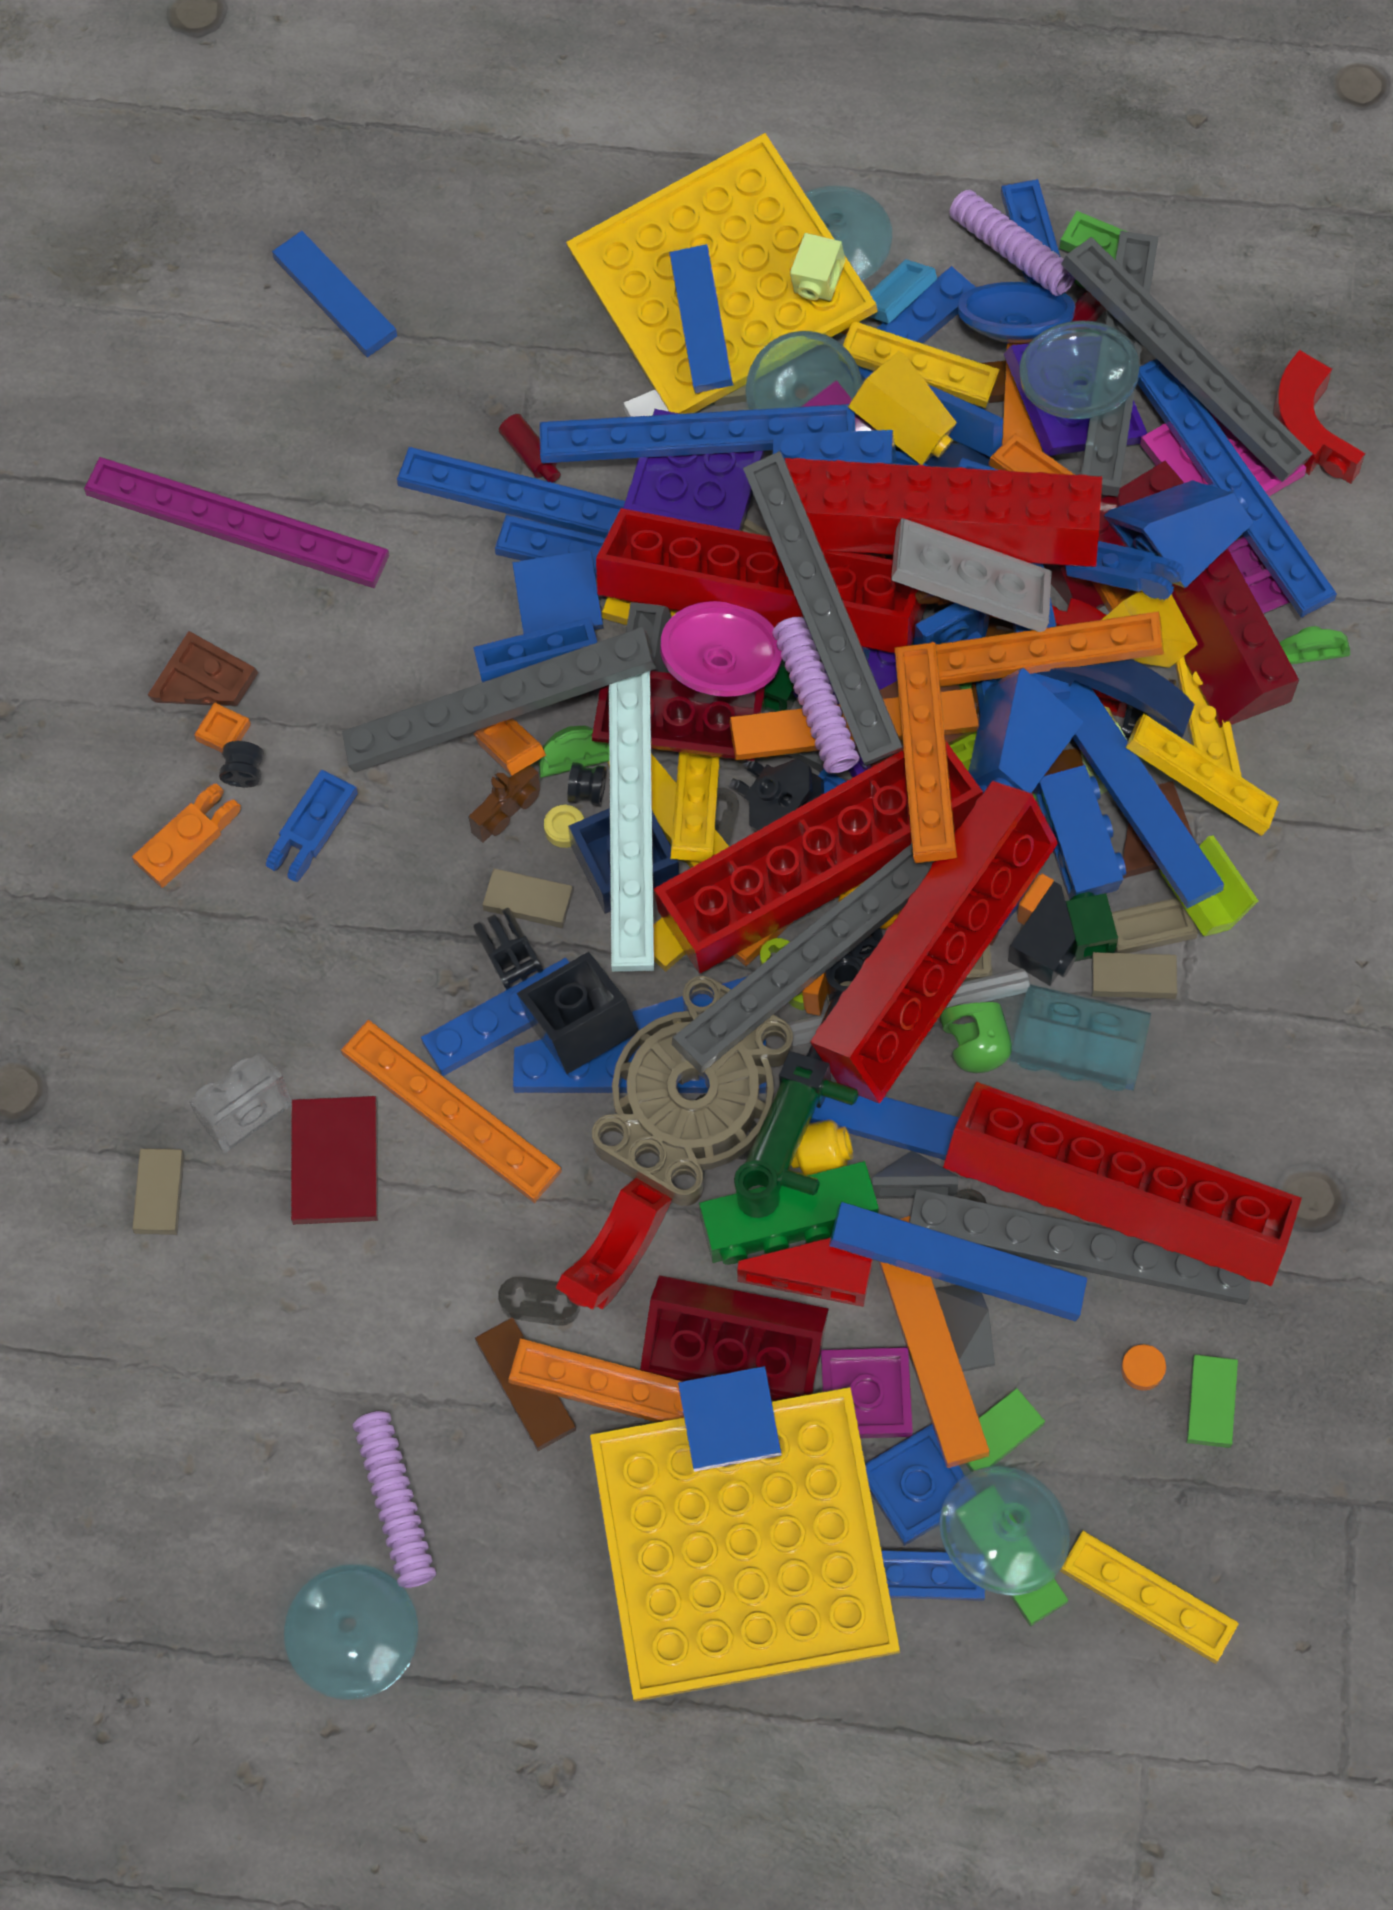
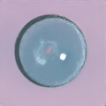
(862, 228)
(1076, 356)
(795, 360)
(992, 1547)
(357, 1661)

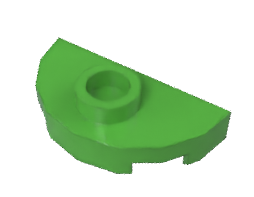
(1315, 645)
(571, 746)

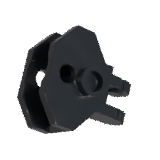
(777, 790)

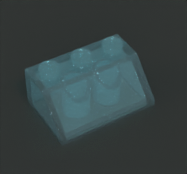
(1080, 1038)

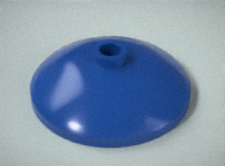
(1014, 310)

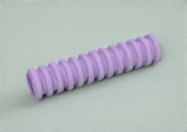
(1011, 242)
(815, 695)
(394, 1499)

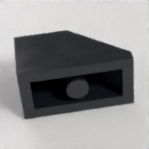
(1046, 939)

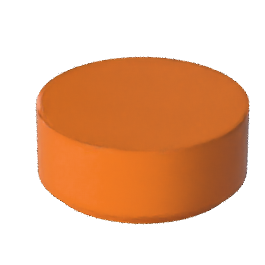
(1143, 1367)

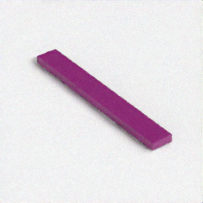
(237, 522)

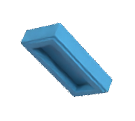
(901, 289)

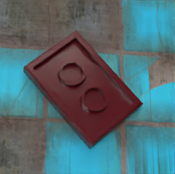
(334, 1160)

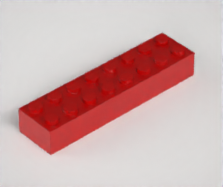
(1011, 512)
(692, 563)
(798, 861)
(935, 942)
(1123, 1183)

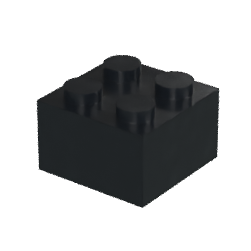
(578, 1012)

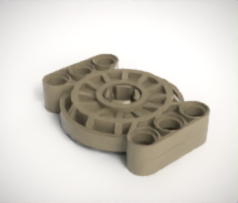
(682, 1131)

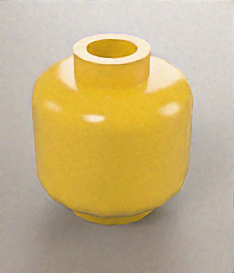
(823, 1148)

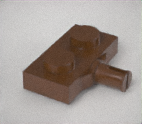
(505, 800)

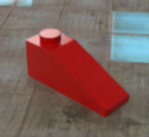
(811, 1271)

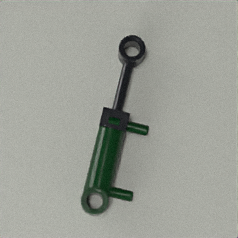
(802, 1088)

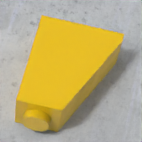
(902, 401)
(1175, 632)

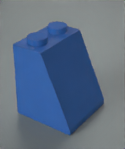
(1183, 524)
(1020, 732)

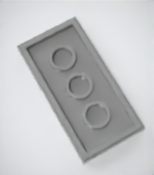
(971, 575)

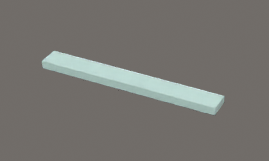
(631, 825)

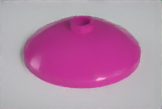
(720, 649)

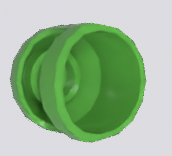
(982, 1043)

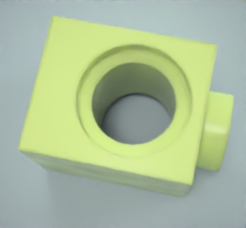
(817, 267)

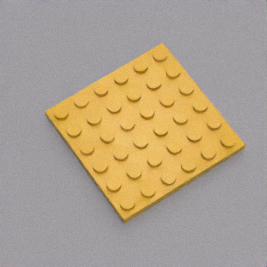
(753, 226)
(748, 1560)

